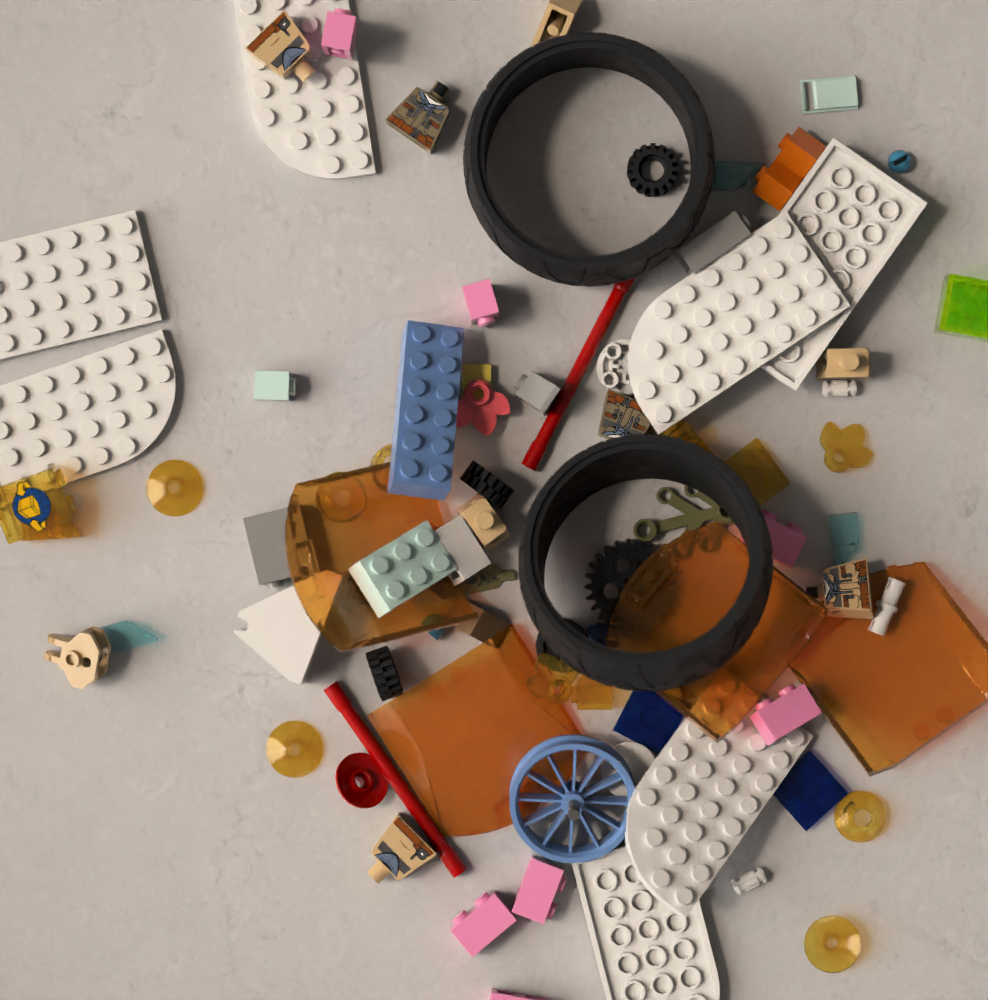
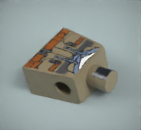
(422, 116)
(621, 417)

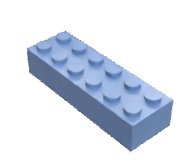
(426, 410)

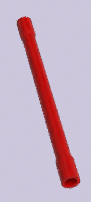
(539, 445)
(446, 852)

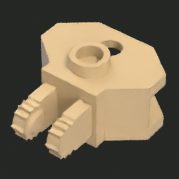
(81, 655)

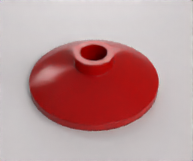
(372, 781)

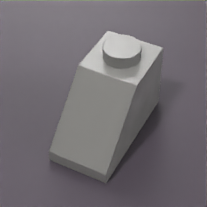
(536, 391)

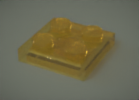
(758, 471)

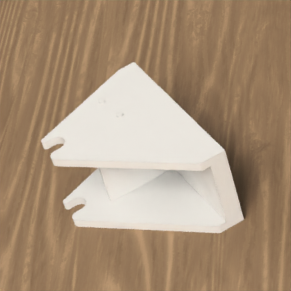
(281, 634)

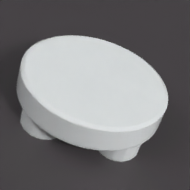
(613, 367)
(637, 758)

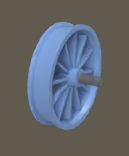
(570, 798)

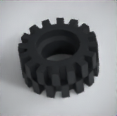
(647, 153)
(486, 484)
(384, 673)

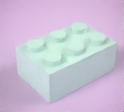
(402, 569)

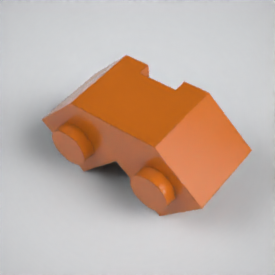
(788, 169)

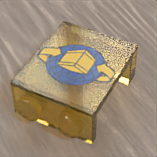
(35, 504)

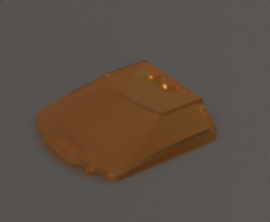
(337, 524)
(687, 592)
(901, 688)
(469, 730)

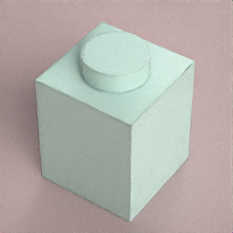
(274, 386)

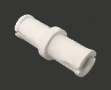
(886, 606)

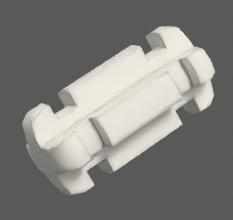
(839, 388)
(749, 880)

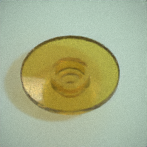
(189, 490)
(309, 746)
(836, 958)

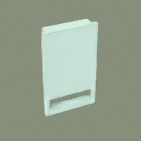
(831, 94)

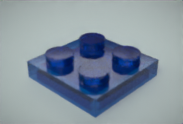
(648, 720)
(809, 791)

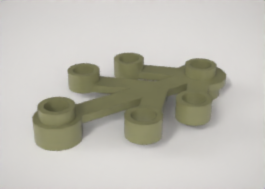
(692, 516)

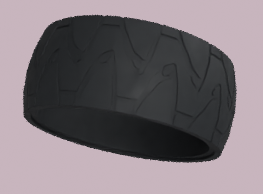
(609, 53)
(631, 459)

